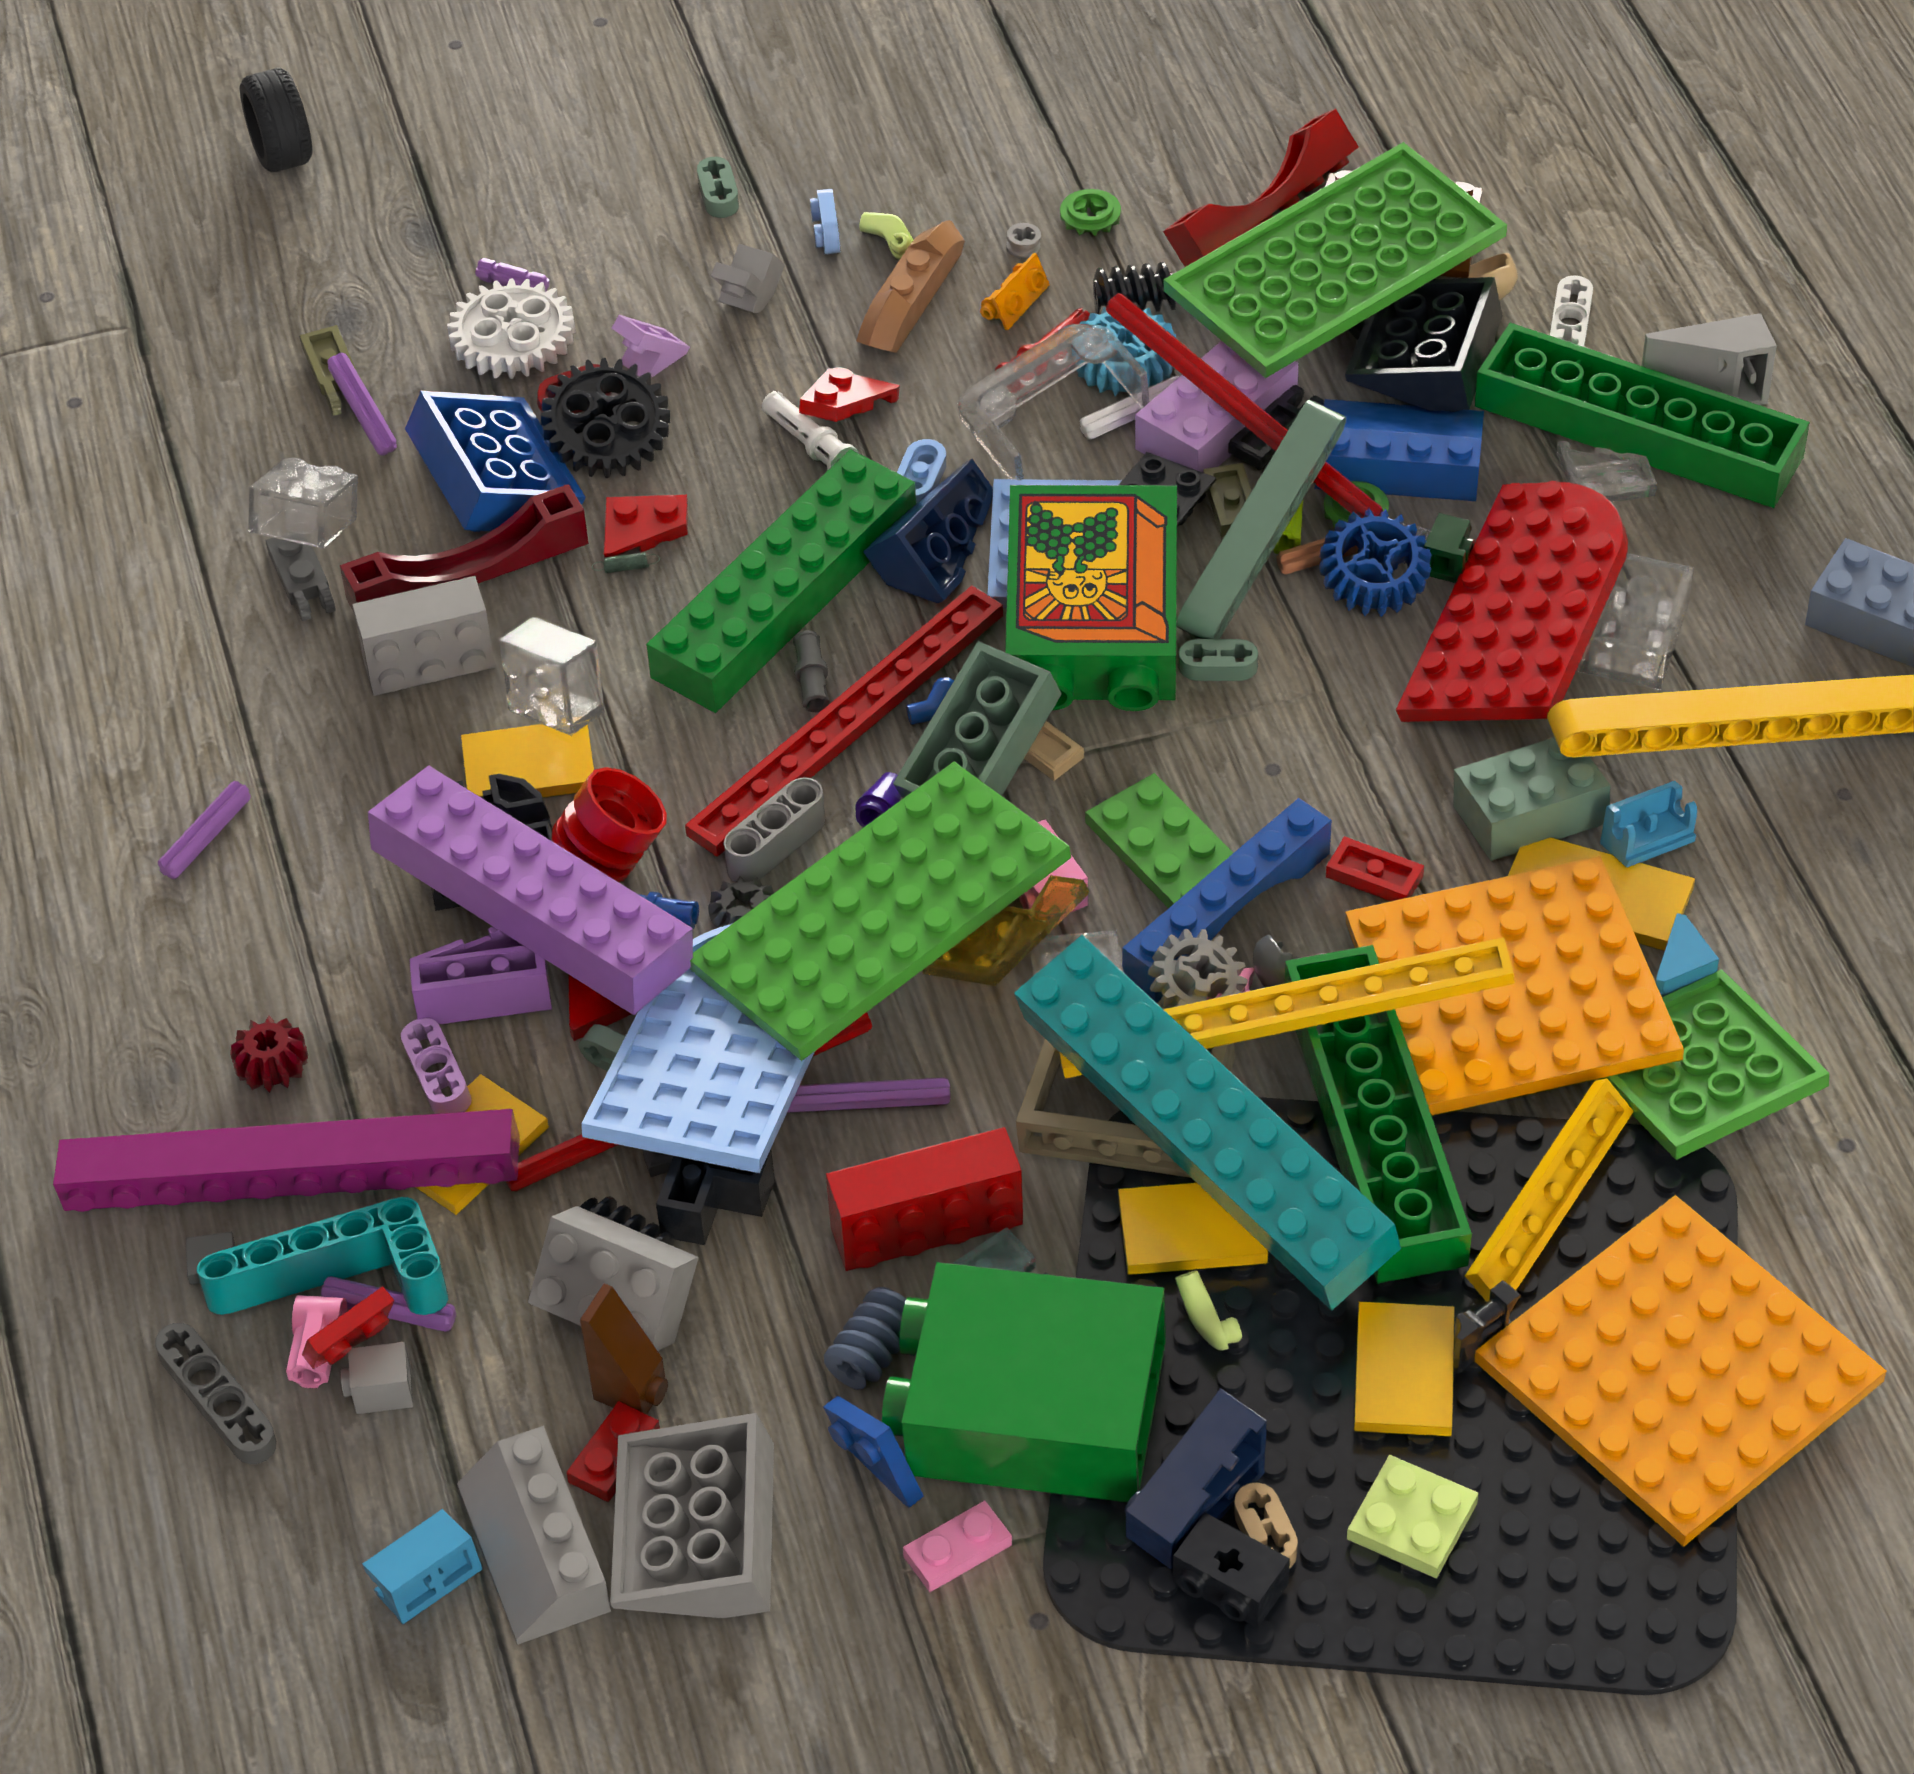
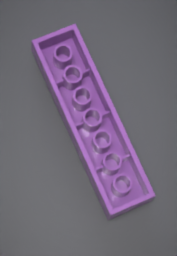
(531, 889)

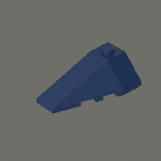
(932, 539)

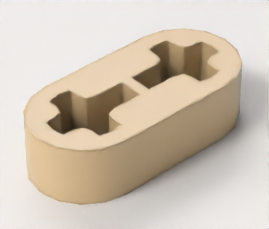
(1275, 1518)

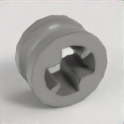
(1023, 240)

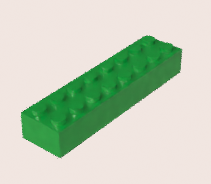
(1643, 413)
(778, 582)
(1384, 1126)

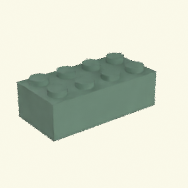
(984, 721)

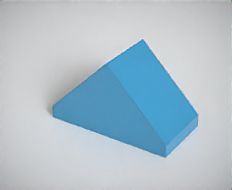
(1685, 958)

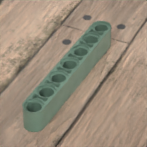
(1261, 521)

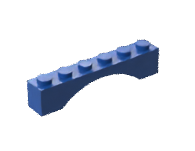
(1277, 853)

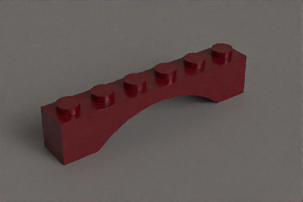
(537, 531)

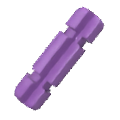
(490, 271)

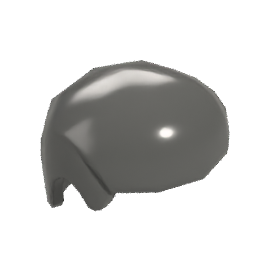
(1270, 961)

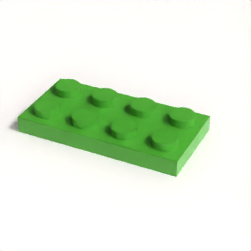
(1158, 838)

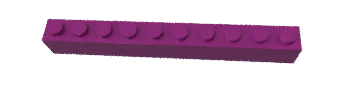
(287, 1160)

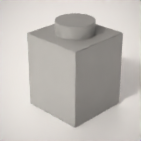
(378, 1378)

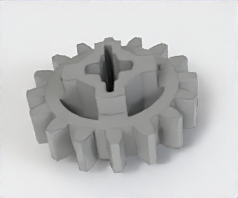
(1200, 975)

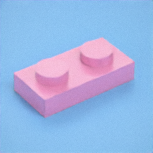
(957, 1546)

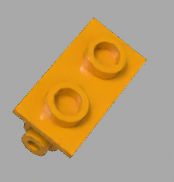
(1016, 292)

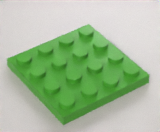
(1731, 1072)

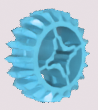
(1151, 362)

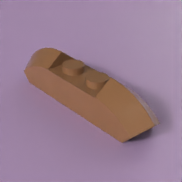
(911, 287)

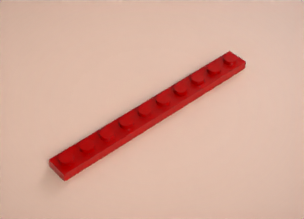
(849, 715)

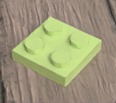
(1412, 1516)

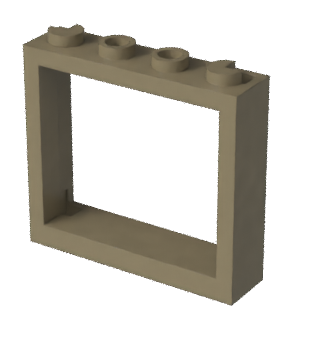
(1085, 1137)

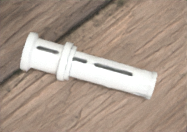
(819, 442)

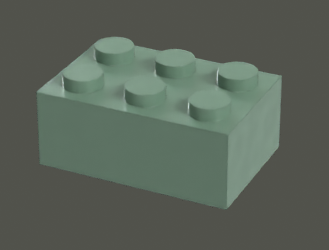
(1529, 797)

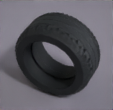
(276, 120)

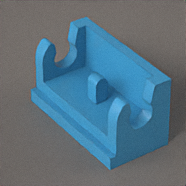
(1648, 824)
(423, 1566)

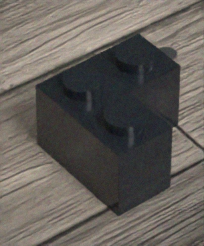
(699, 1188)

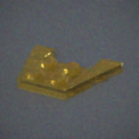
(1009, 935)

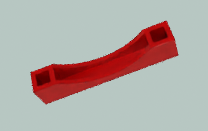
(1310, 153)

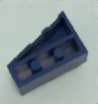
(1198, 1477)

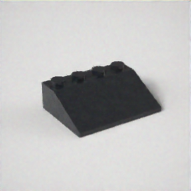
(1429, 344)

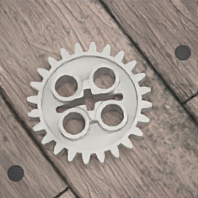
(511, 328)

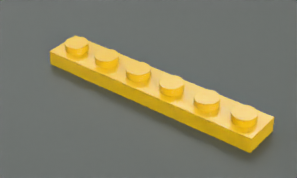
(1551, 1189)

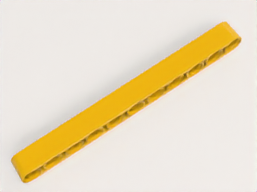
(1733, 716)

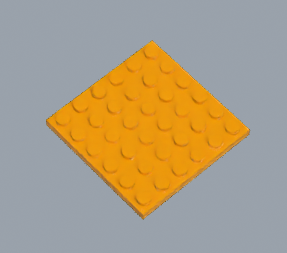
(1578, 995)
(1680, 1369)

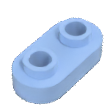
(827, 231)
(924, 464)

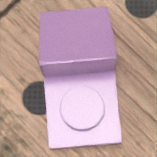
(648, 345)

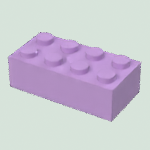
(1191, 426)

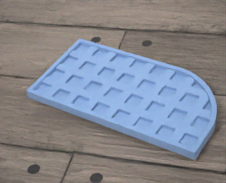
(696, 1080)

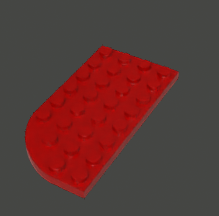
(1520, 607)

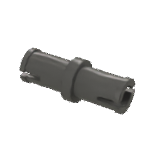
(811, 671)

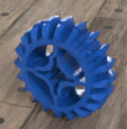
(1368, 576)

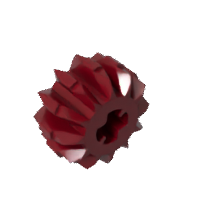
(269, 1054)

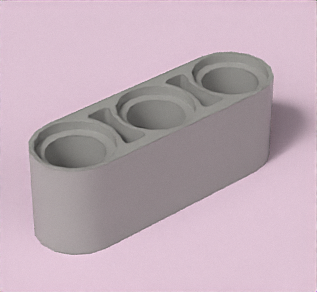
(775, 830)

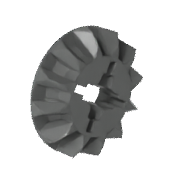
(722, 902)

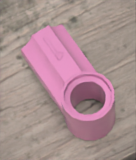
(309, 1317)

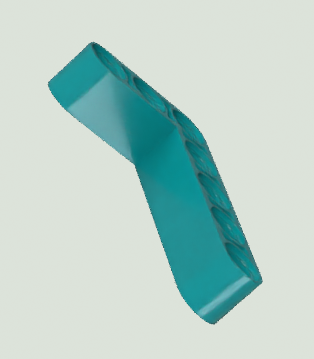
(334, 1247)

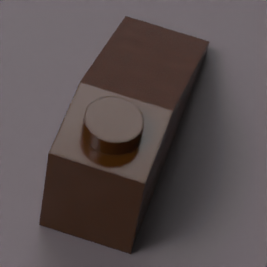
(620, 1355)

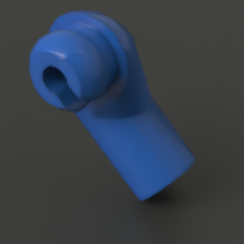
(924, 710)

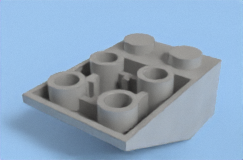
(1720, 355)

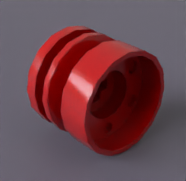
(611, 822)

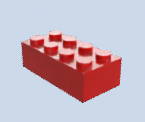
(925, 1199)

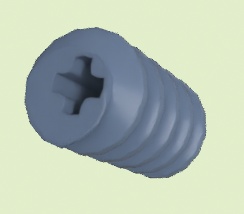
(867, 1339)

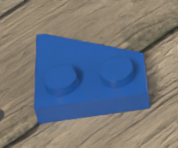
(874, 1447)

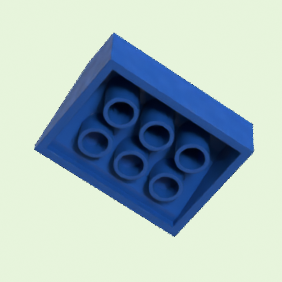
(1409, 449)
(485, 454)

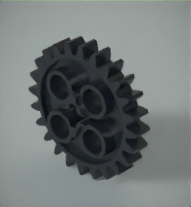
(605, 417)

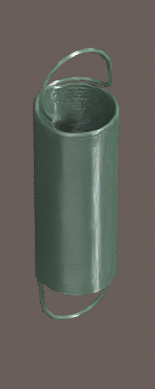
(625, 562)

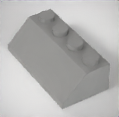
(533, 1537)

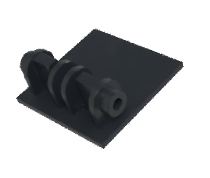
(1160, 471)

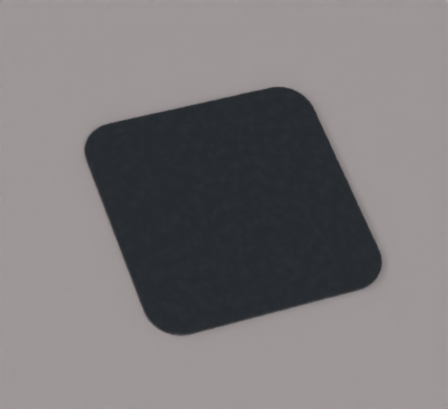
(1555, 1565)

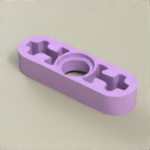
(437, 1053)

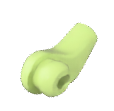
(888, 227)
(1203, 1313)

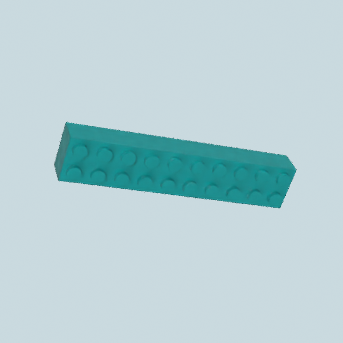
(1209, 1122)

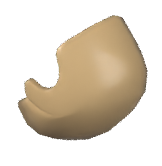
(1501, 268)

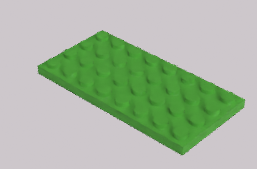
(1334, 259)
(878, 909)

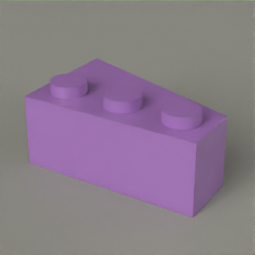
(479, 980)

